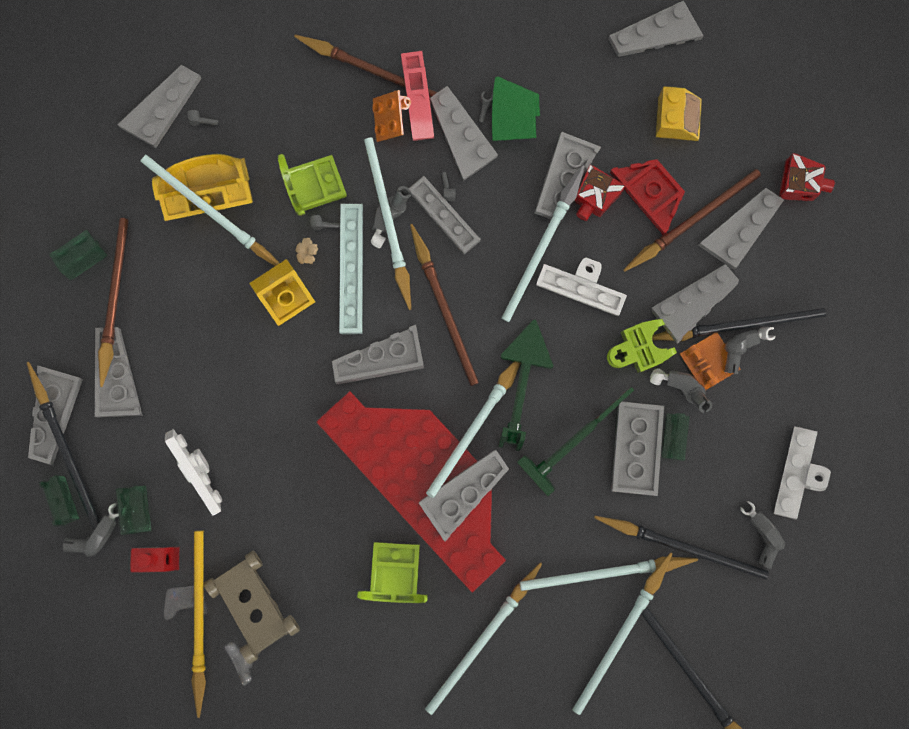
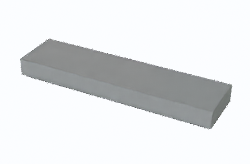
(444, 215)

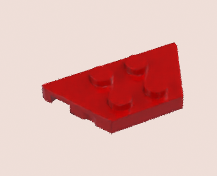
(652, 191)

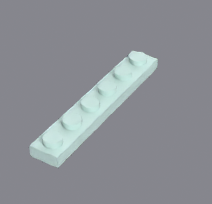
(351, 269)

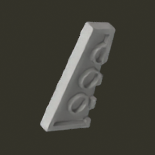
(664, 28)
(160, 108)
(467, 143)
(738, 233)
(391, 356)
(62, 392)
(118, 393)
(463, 493)

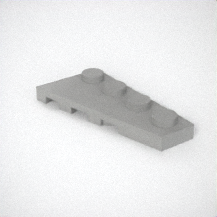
(567, 158)
(692, 303)

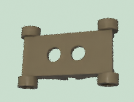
(272, 624)

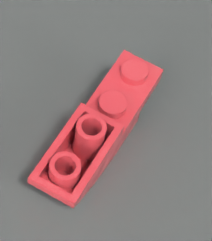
(417, 91)

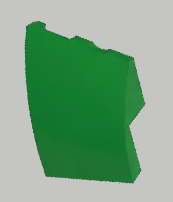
(513, 111)

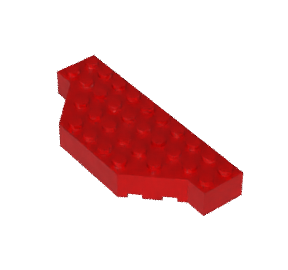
(401, 458)

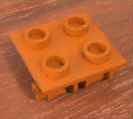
(389, 115)
(707, 361)

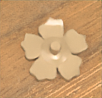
(306, 251)

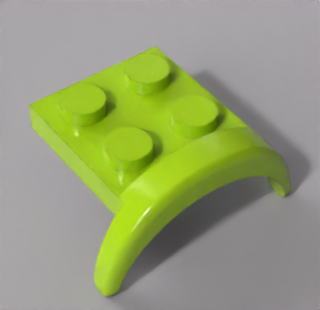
(312, 183)
(394, 574)

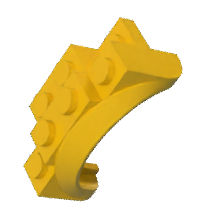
(213, 177)

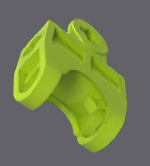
(639, 347)

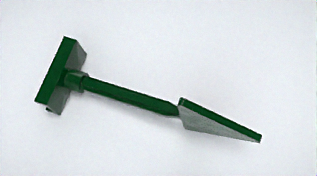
(528, 350)
(540, 471)

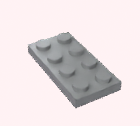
(637, 448)

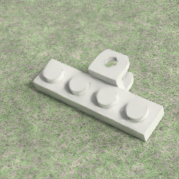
(582, 286)
(195, 470)
(799, 474)

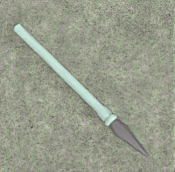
(568, 195)

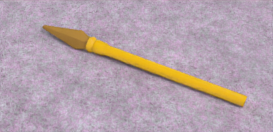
(198, 668)

